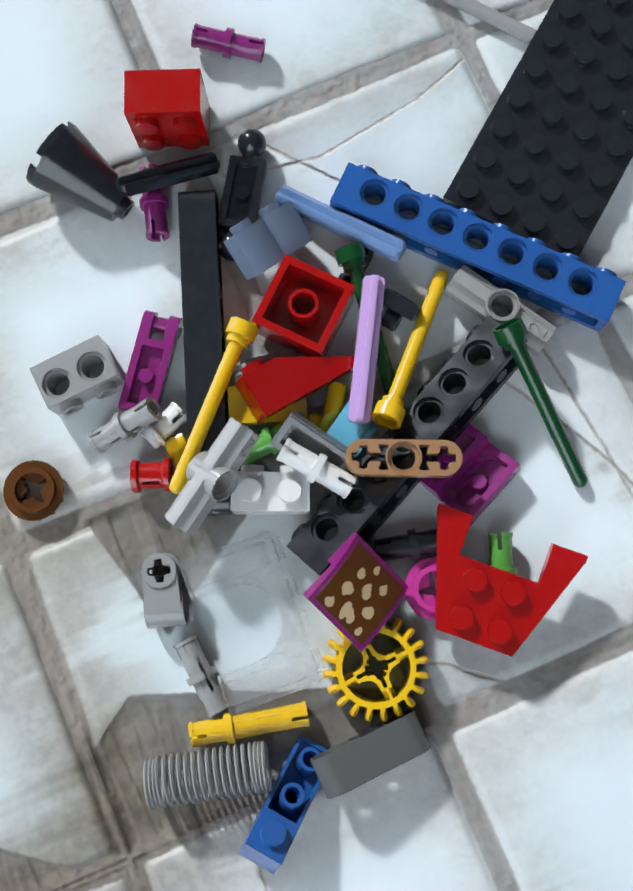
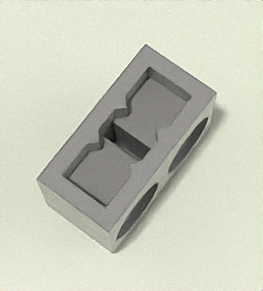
(75, 366)

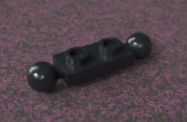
(242, 186)

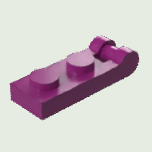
(150, 360)

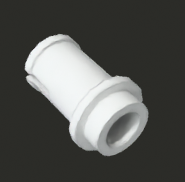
(162, 429)

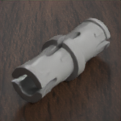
(125, 425)
(201, 675)

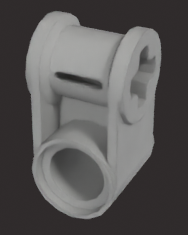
(164, 601)

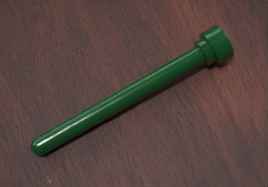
(352, 260)
(512, 336)

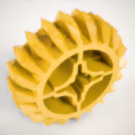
(391, 697)

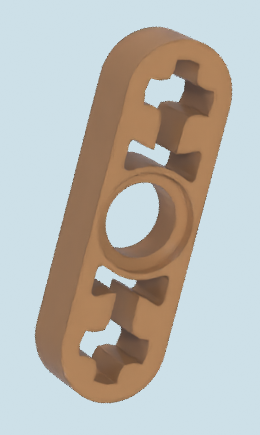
(433, 449)

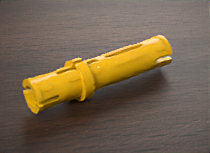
(248, 724)

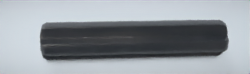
(167, 174)

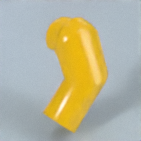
(333, 406)

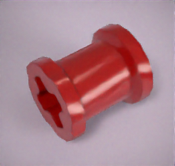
(151, 475)

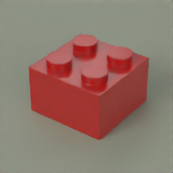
(167, 108)
(303, 308)

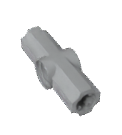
(479, 295)
(212, 476)

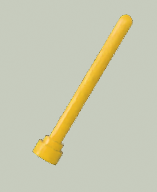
(239, 336)
(390, 410)

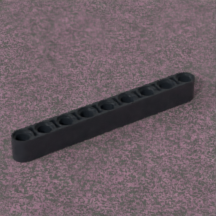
(202, 310)

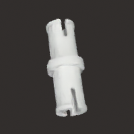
(316, 468)

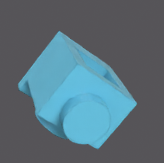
(348, 432)

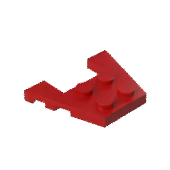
(487, 602)

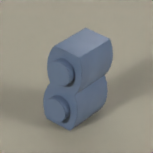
(267, 240)

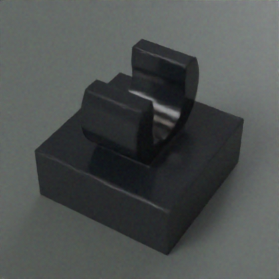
(398, 308)

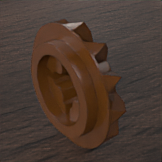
(17, 489)

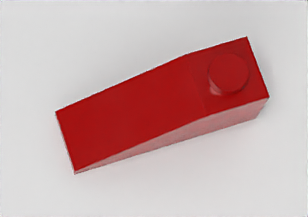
(286, 380)

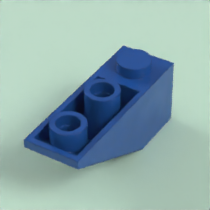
(283, 808)

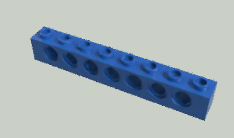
(452, 249)

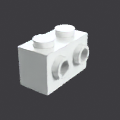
(271, 492)

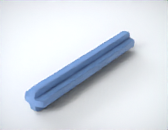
(343, 224)

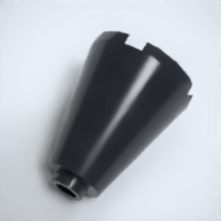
(78, 174)

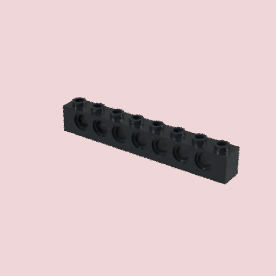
(433, 397)

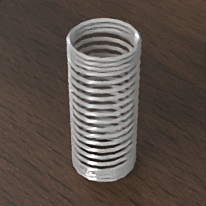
(205, 768)

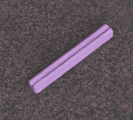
(366, 350)

